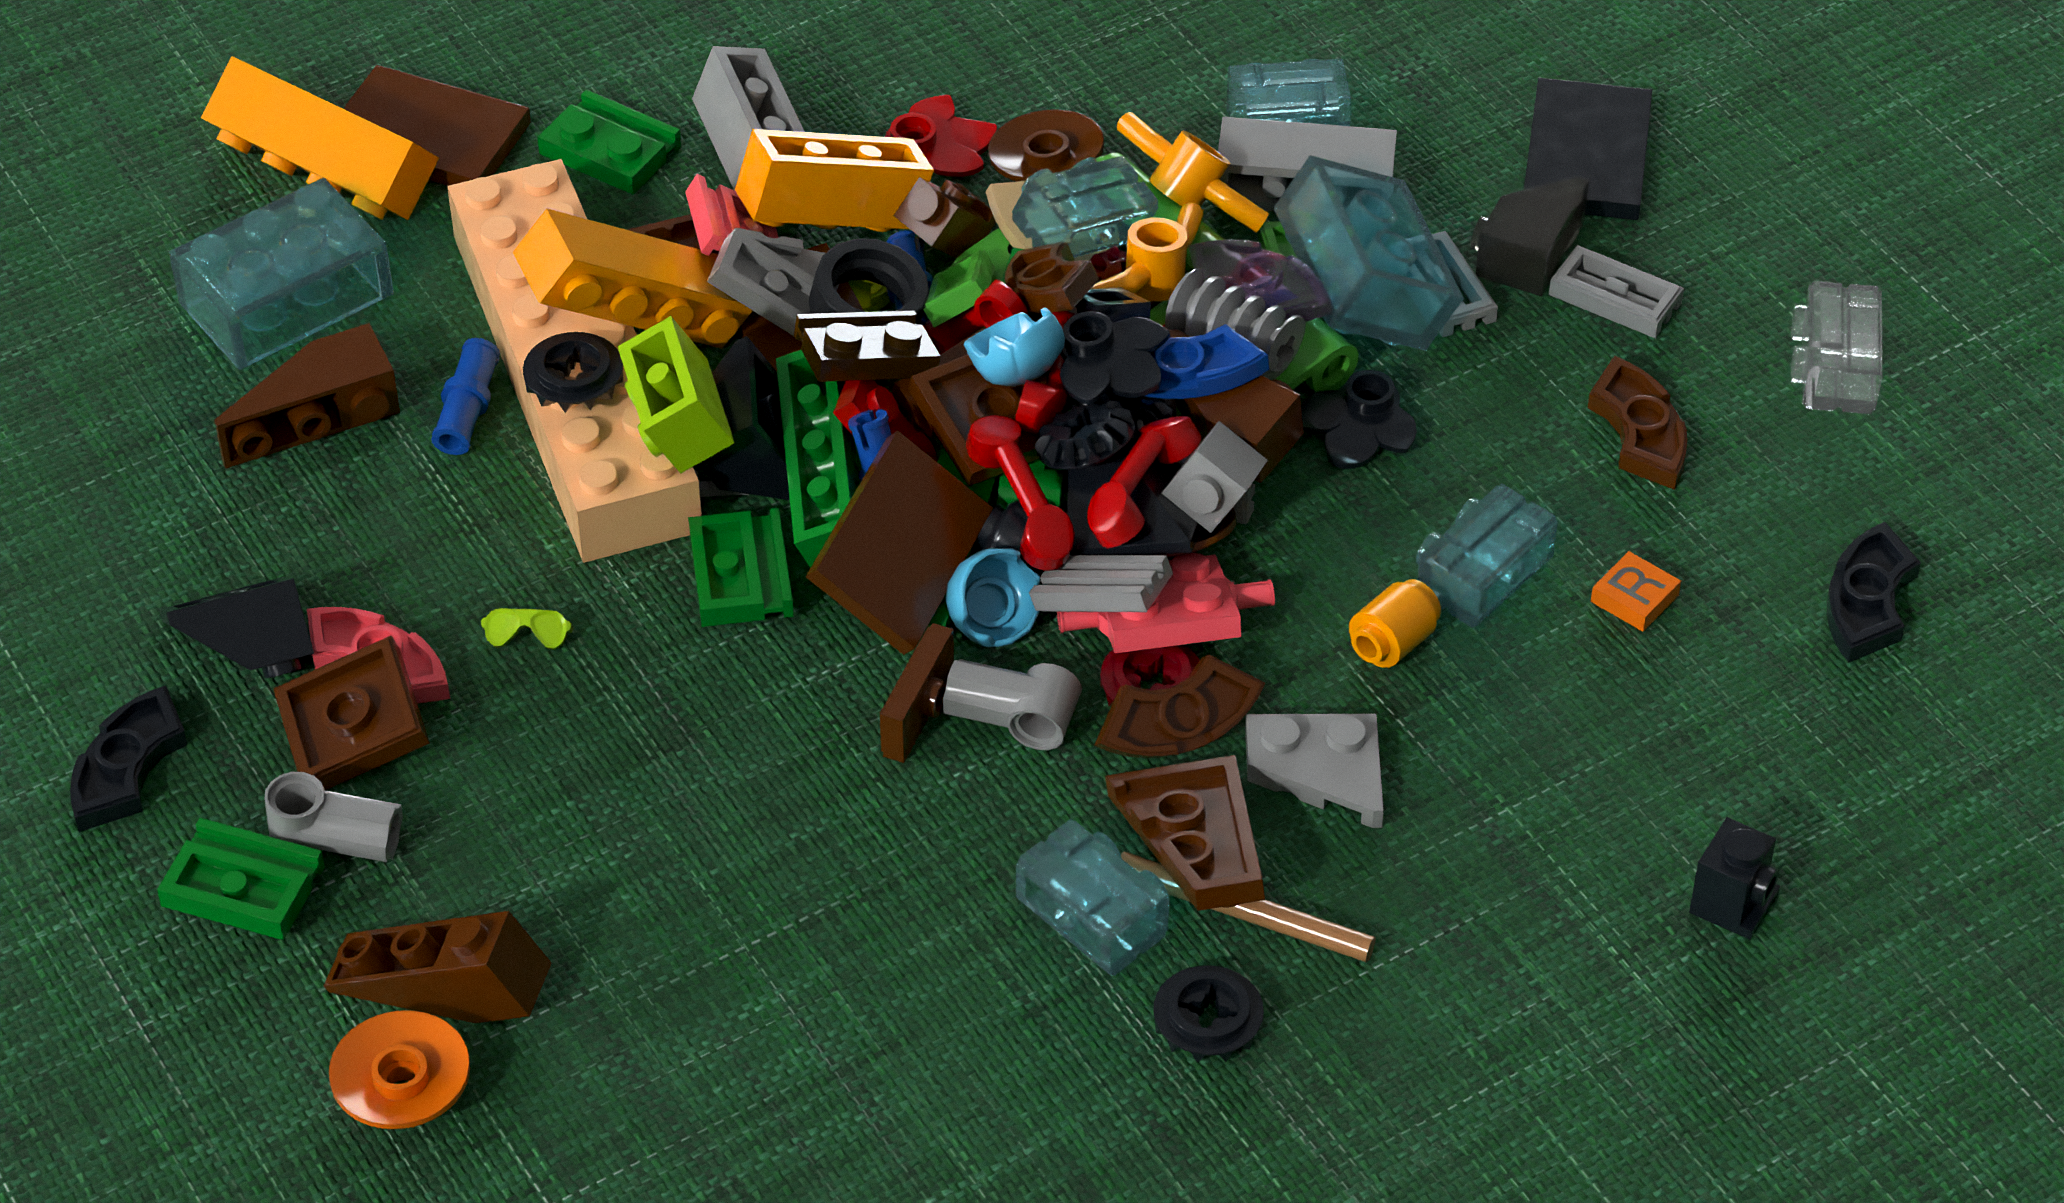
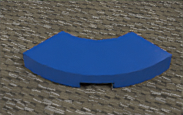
(1207, 364)

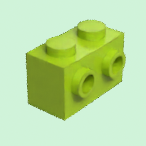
(674, 396)

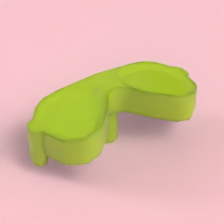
(547, 625)

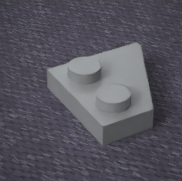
(767, 275)
(1318, 759)

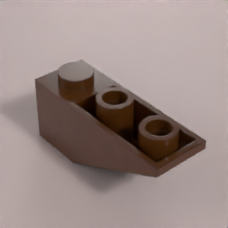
(312, 395)
(1259, 412)
(446, 968)

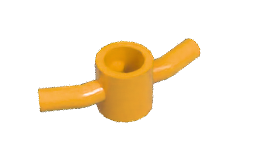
(1190, 171)
(1157, 254)

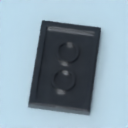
(1591, 135)

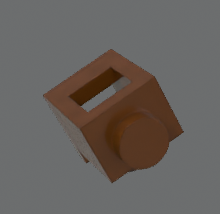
(945, 216)

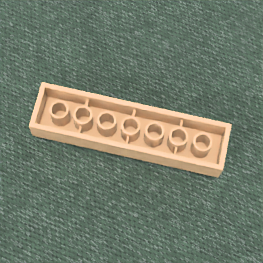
(598, 465)

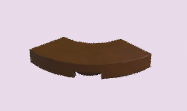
(1050, 277)
(1646, 421)
(1181, 716)

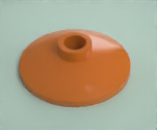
(397, 1049)

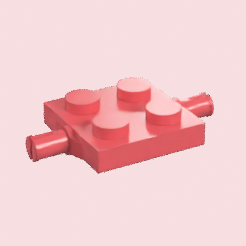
(1191, 608)

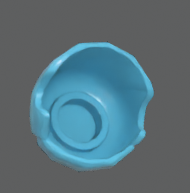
(1016, 348)
(992, 597)

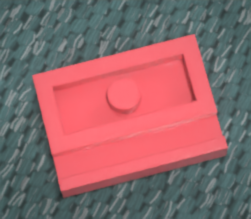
(718, 214)

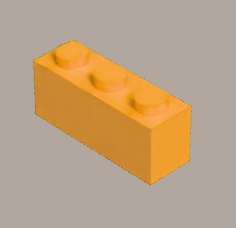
(828, 178)

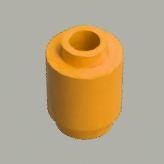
(1394, 623)

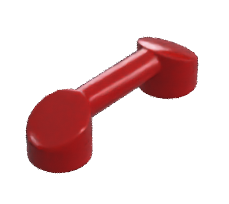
(990, 307)
(1042, 401)
(1112, 511)
(1048, 530)

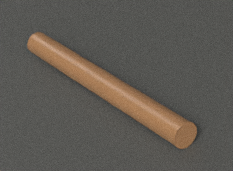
(1277, 917)

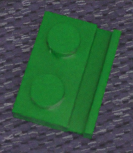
(609, 142)
(740, 567)
(241, 878)

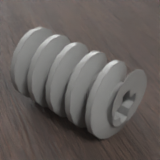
(1204, 306)

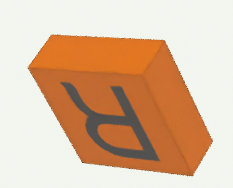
(1635, 591)

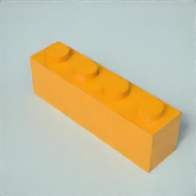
(319, 138)
(626, 277)

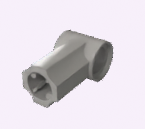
(1030, 705)
(331, 821)

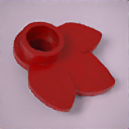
(946, 141)

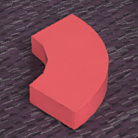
(344, 630)

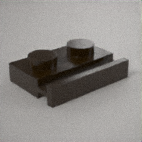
(865, 345)

